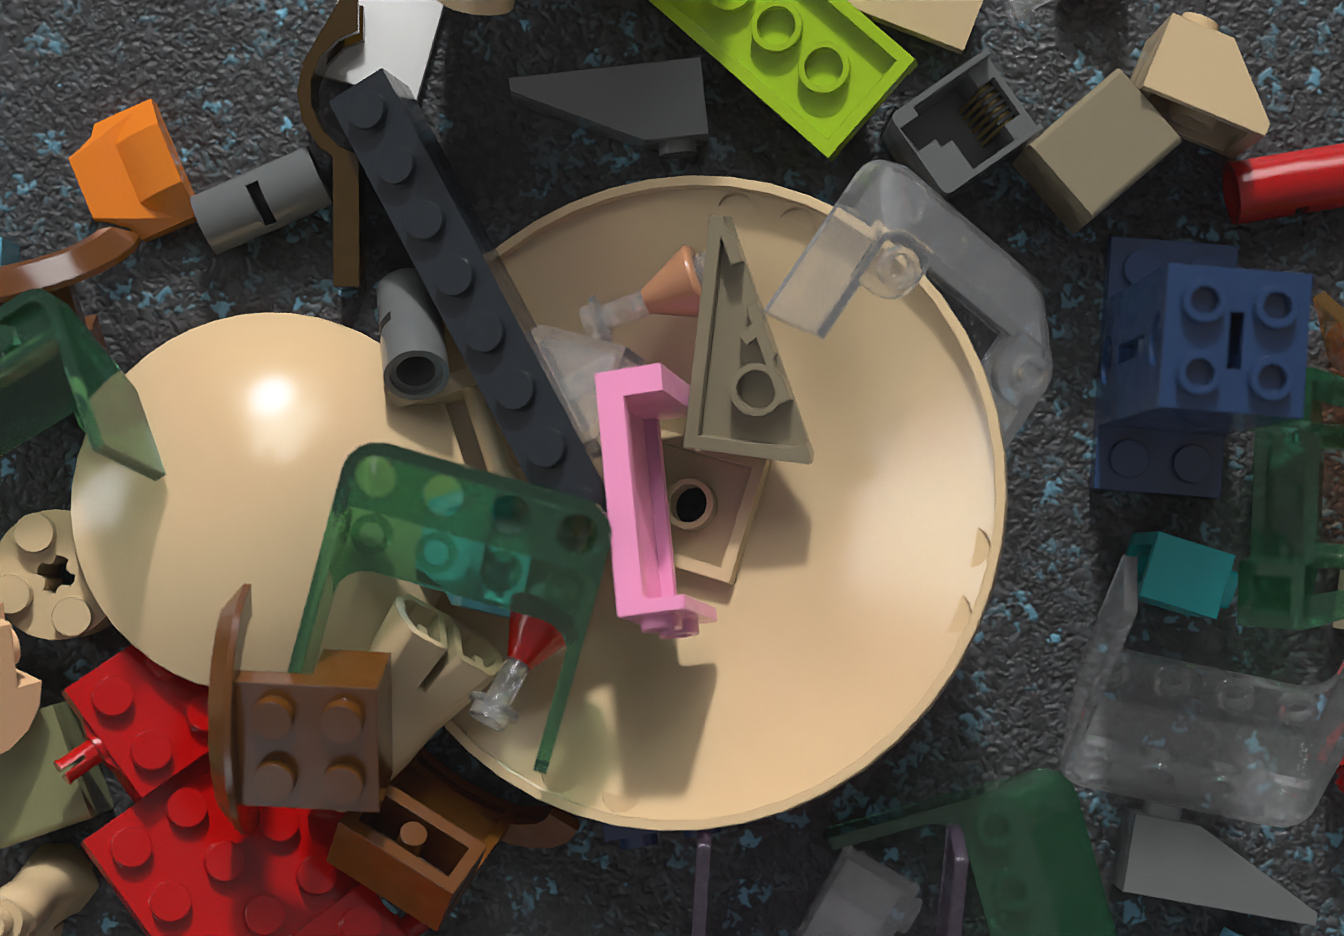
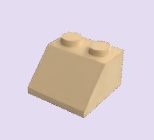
(1201, 85)

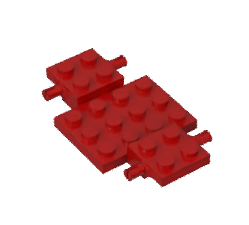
(176, 851)

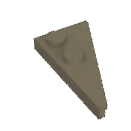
(738, 380)

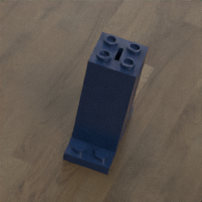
(1188, 359)

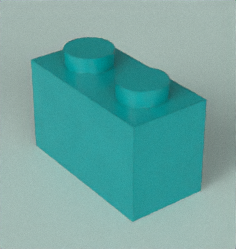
(1182, 574)

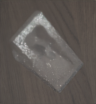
(573, 362)

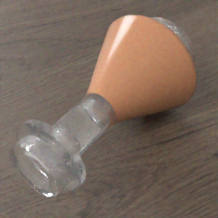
(670, 292)

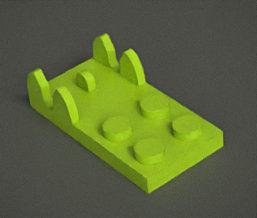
(804, 59)

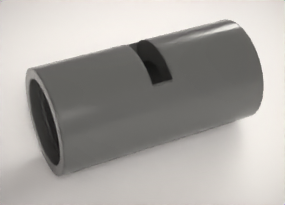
(261, 200)
(411, 337)

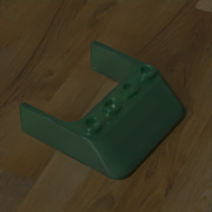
(467, 538)
(1023, 851)

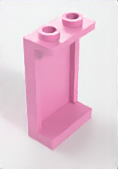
(637, 500)

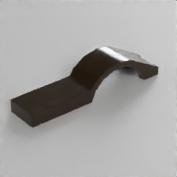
(340, 32)

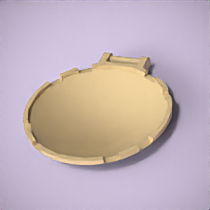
(252, 451)

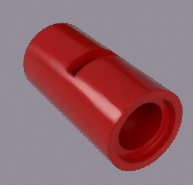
(1284, 182)

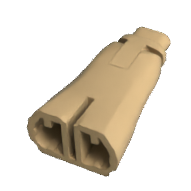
(432, 671)
(47, 891)

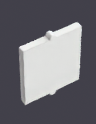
(396, 39)

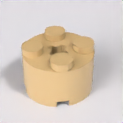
(30, 583)

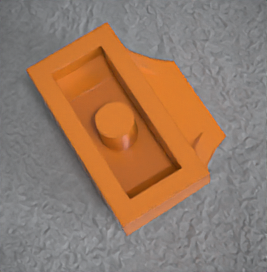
(134, 174)

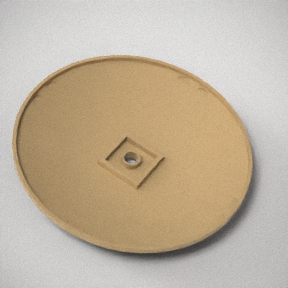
(830, 580)

